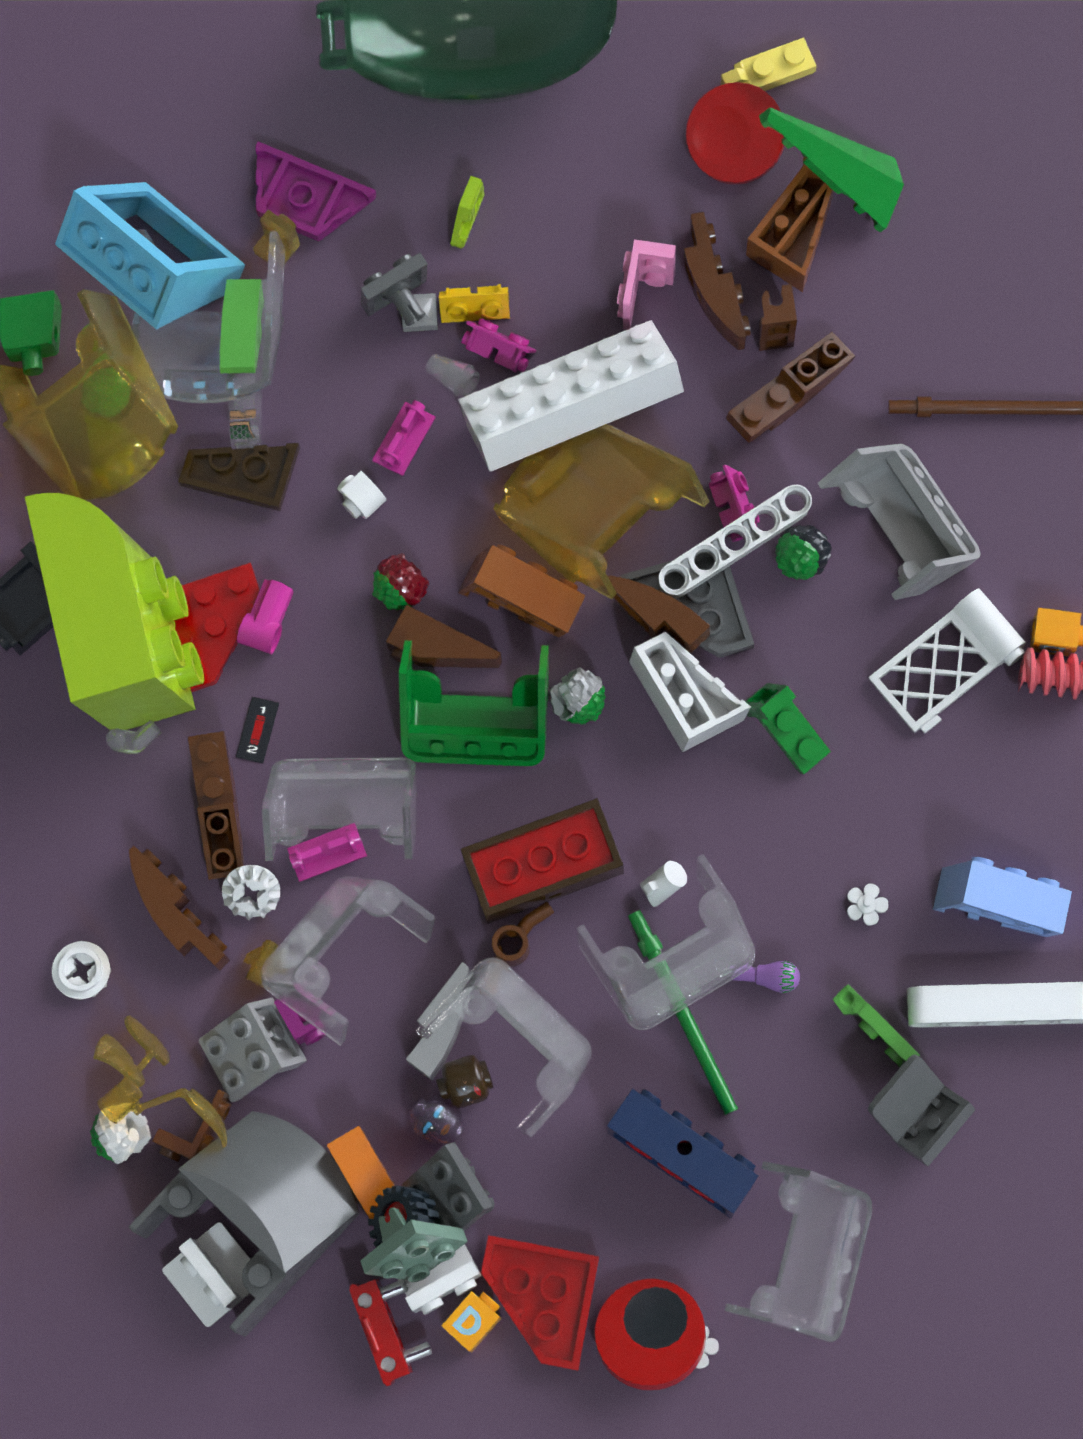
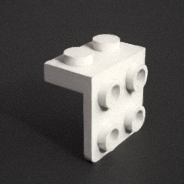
(449, 1276)

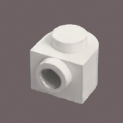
(360, 495)

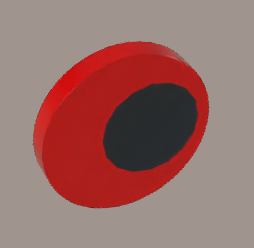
(650, 1334)

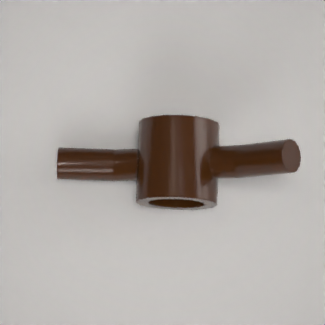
(520, 931)

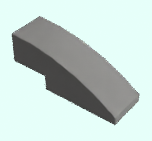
(433, 1052)

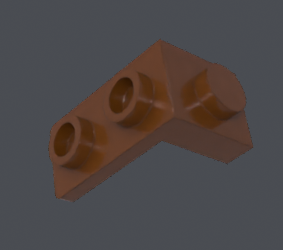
(175, 1147)

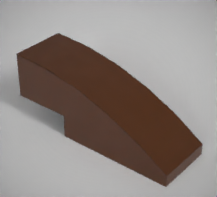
(660, 612)

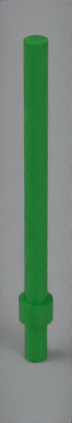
(651, 947)

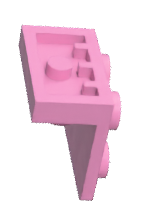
(647, 263)

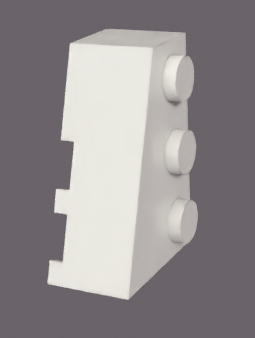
(685, 693)

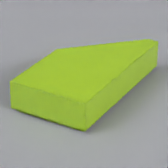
(467, 211)

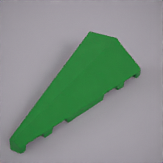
(844, 165)

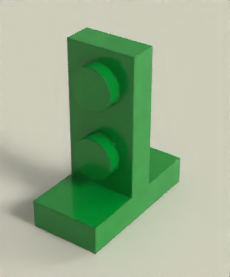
(787, 726)

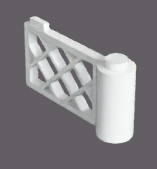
(986, 633)

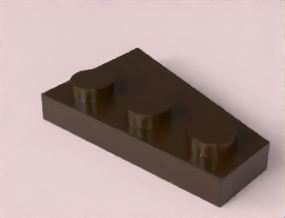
(245, 475)

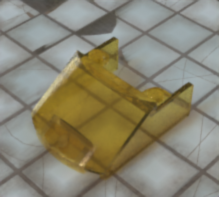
(100, 420)
(588, 494)

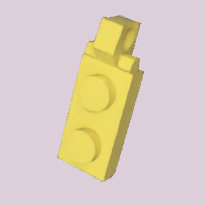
(773, 66)

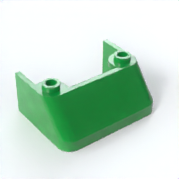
(472, 727)

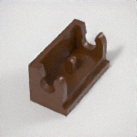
(778, 322)

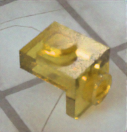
(286, 231)

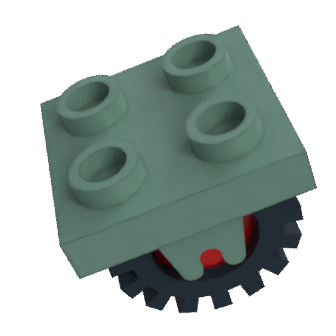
(407, 1238)

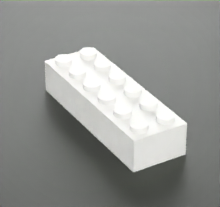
(571, 395)

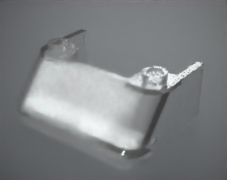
(339, 793)
(294, 968)
(684, 972)
(498, 987)
(818, 1256)

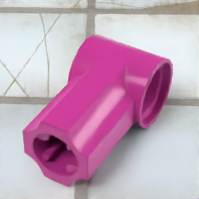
(263, 625)

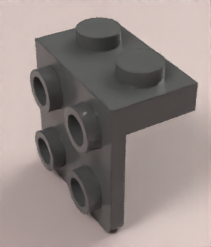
(919, 1110)

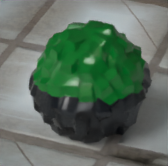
(802, 552)

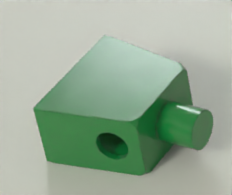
(30, 329)

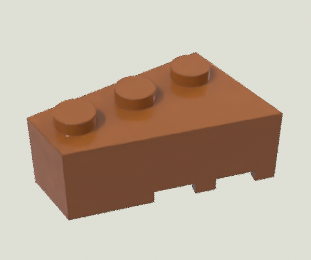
(792, 229)
(523, 590)

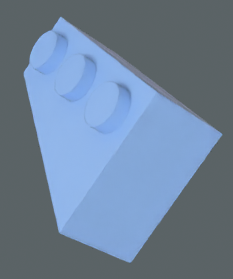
(1004, 897)

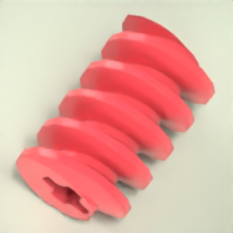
(1051, 672)

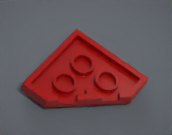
(215, 616)
(544, 1294)

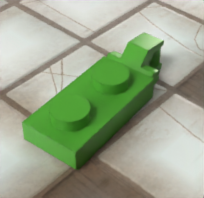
(874, 1025)

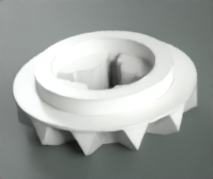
(257, 879)
(65, 966)

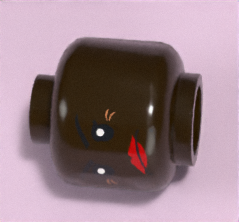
(465, 1081)

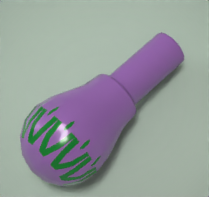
(777, 976)

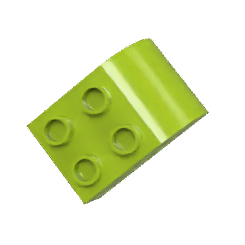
(112, 616)

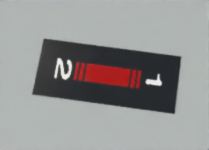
(257, 730)

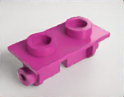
(486, 338)
(404, 437)
(731, 490)
(326, 852)

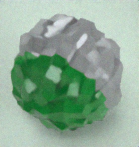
(578, 697)

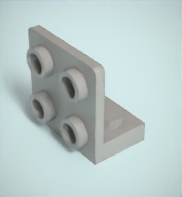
(251, 1048)

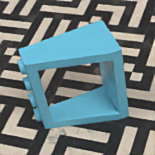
(133, 266)

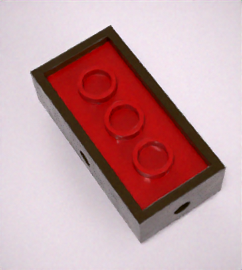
(542, 860)

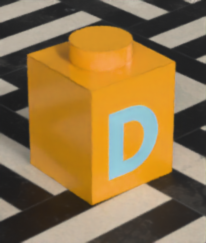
(1056, 631)
(472, 1320)

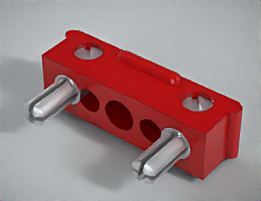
(382, 1330)

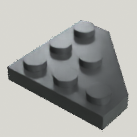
(713, 601)

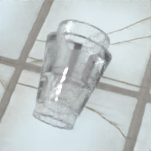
(453, 374)

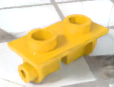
(463, 306)

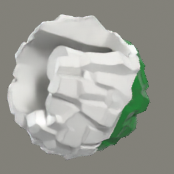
(119, 1140)

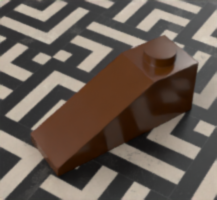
(438, 644)

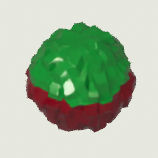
(399, 583)

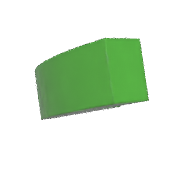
(241, 326)

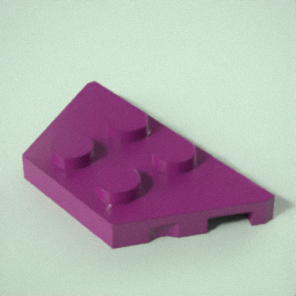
(306, 193)

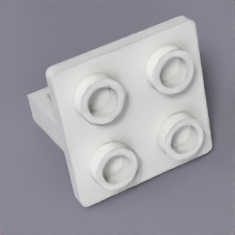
(209, 1273)

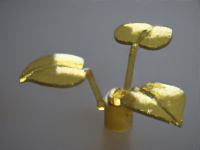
(126, 1094)

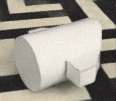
(664, 882)

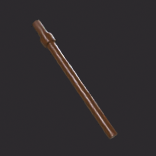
(925, 407)

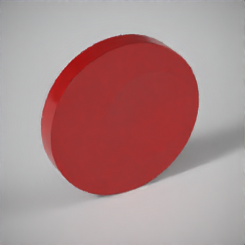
(728, 134)

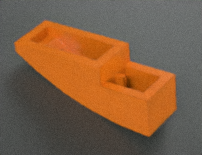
(361, 1167)

